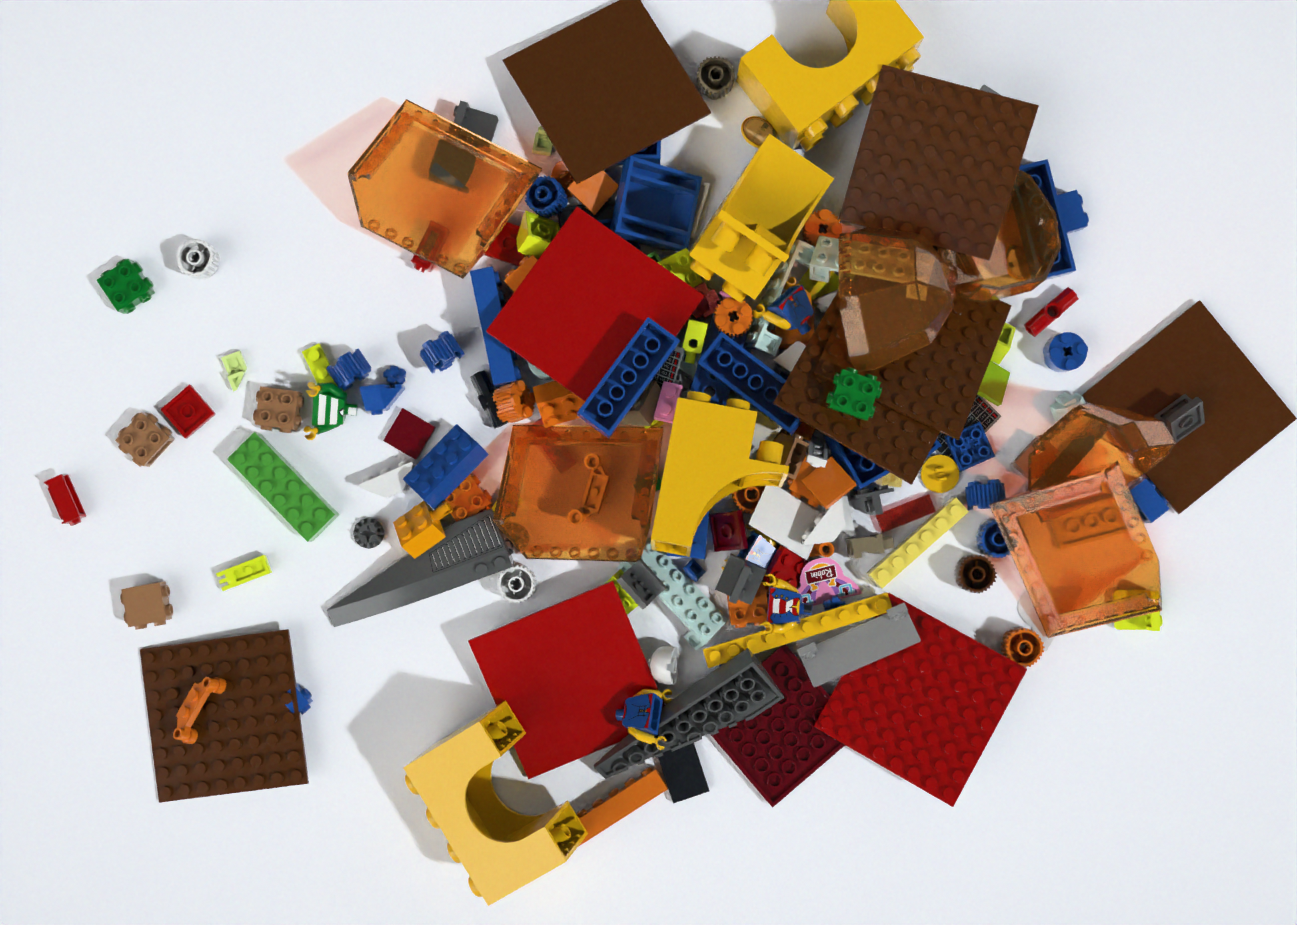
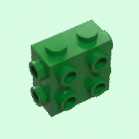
(126, 286)
(854, 393)

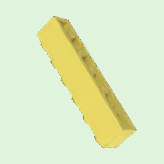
(917, 542)

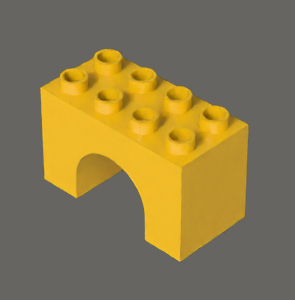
(806, 99)
(482, 833)

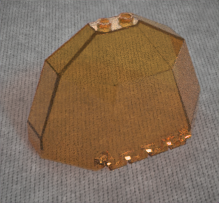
(1021, 253)
(892, 294)
(1097, 436)

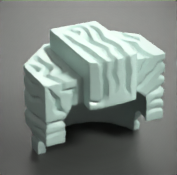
(1064, 404)

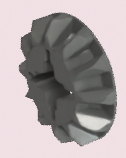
(374, 526)

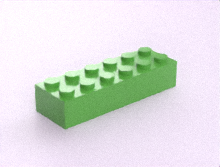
(283, 487)

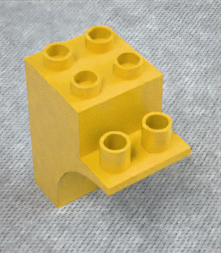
(759, 219)
(706, 463)

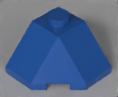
(380, 397)

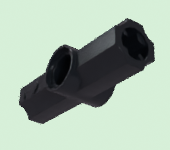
(485, 392)

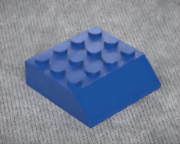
(655, 205)

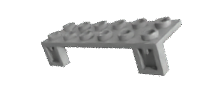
(859, 646)

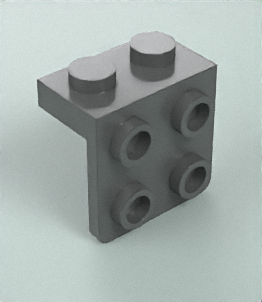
(475, 121)

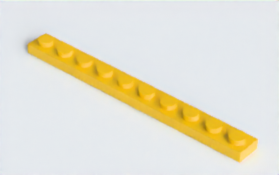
(808, 627)

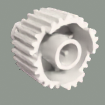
(207, 260)
(508, 589)

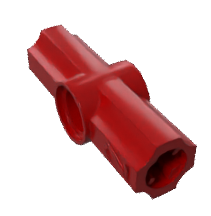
(1058, 304)

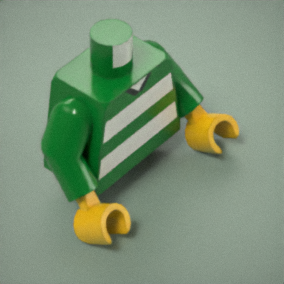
(329, 408)

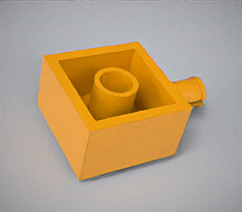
(421, 527)

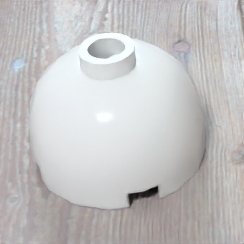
(664, 665)

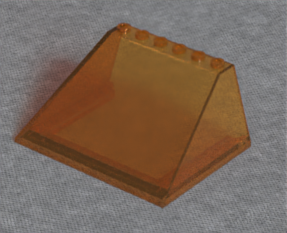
(437, 188)
(548, 478)
(1082, 550)

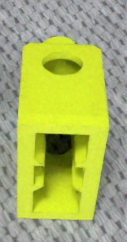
(697, 331)

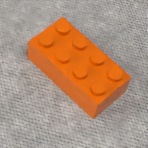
(556, 403)

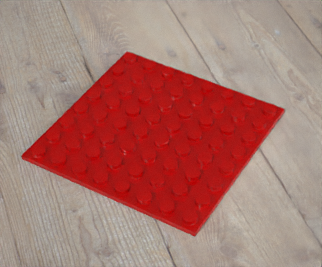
(588, 304)
(565, 676)
(925, 706)

